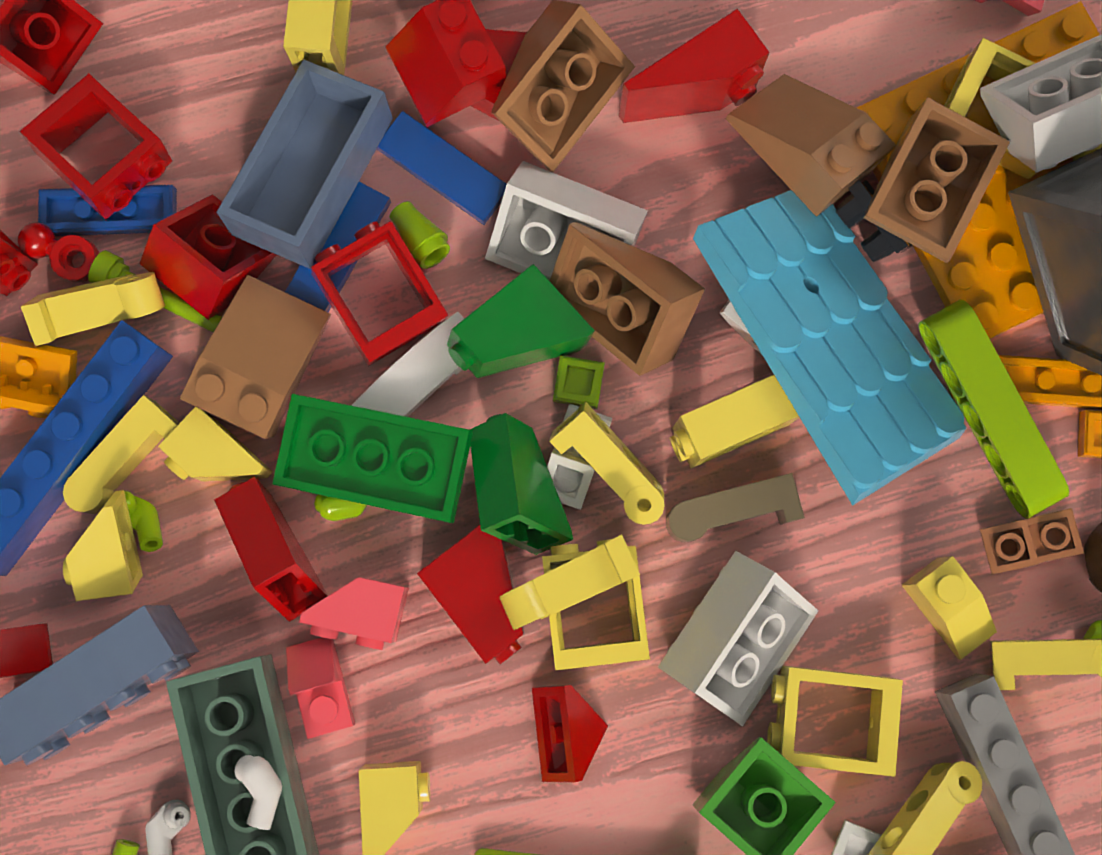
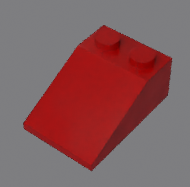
(699, 75)

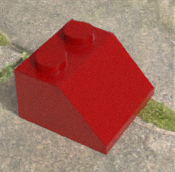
(44, 39)
(446, 59)
(201, 258)

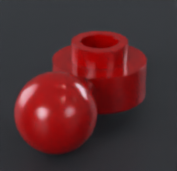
(39, 241)

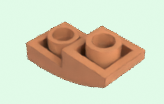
(1031, 541)

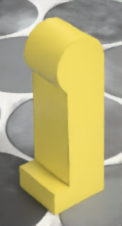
(91, 306)
(118, 456)
(613, 462)
(570, 583)
(1044, 658)
(930, 810)

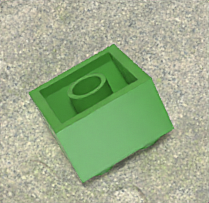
(763, 802)

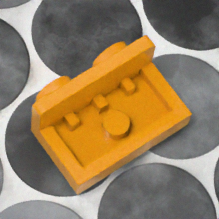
(34, 375)

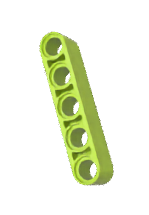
(993, 408)

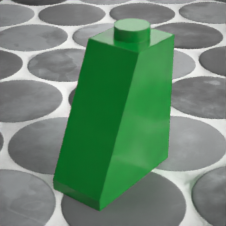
(518, 328)
(516, 487)

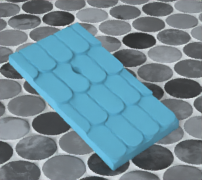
(832, 340)

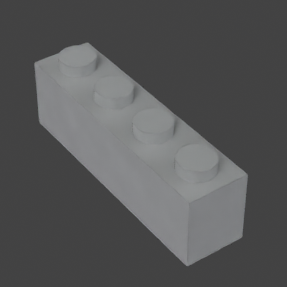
(1008, 775)

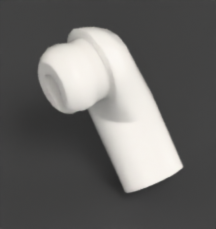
(263, 786)
(165, 825)

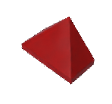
(566, 733)

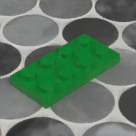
(373, 458)

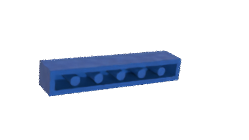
(73, 429)

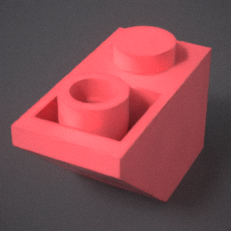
(361, 609)

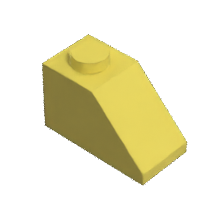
(209, 451)
(105, 555)
(952, 605)
(390, 802)

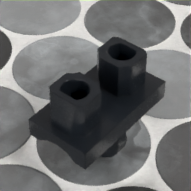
(852, 211)

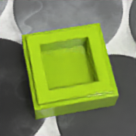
(578, 381)

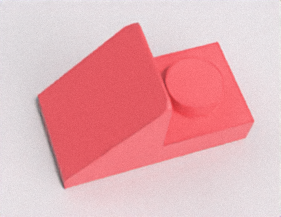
(319, 686)

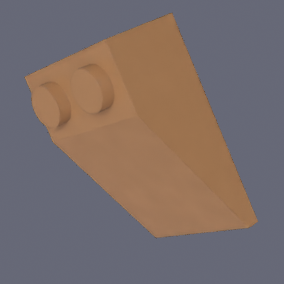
(559, 81)
(811, 140)
(935, 179)
(626, 296)
(256, 357)

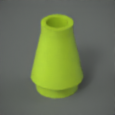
(421, 236)

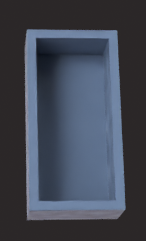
(306, 163)
(90, 681)

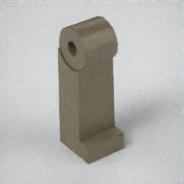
(695, 516)

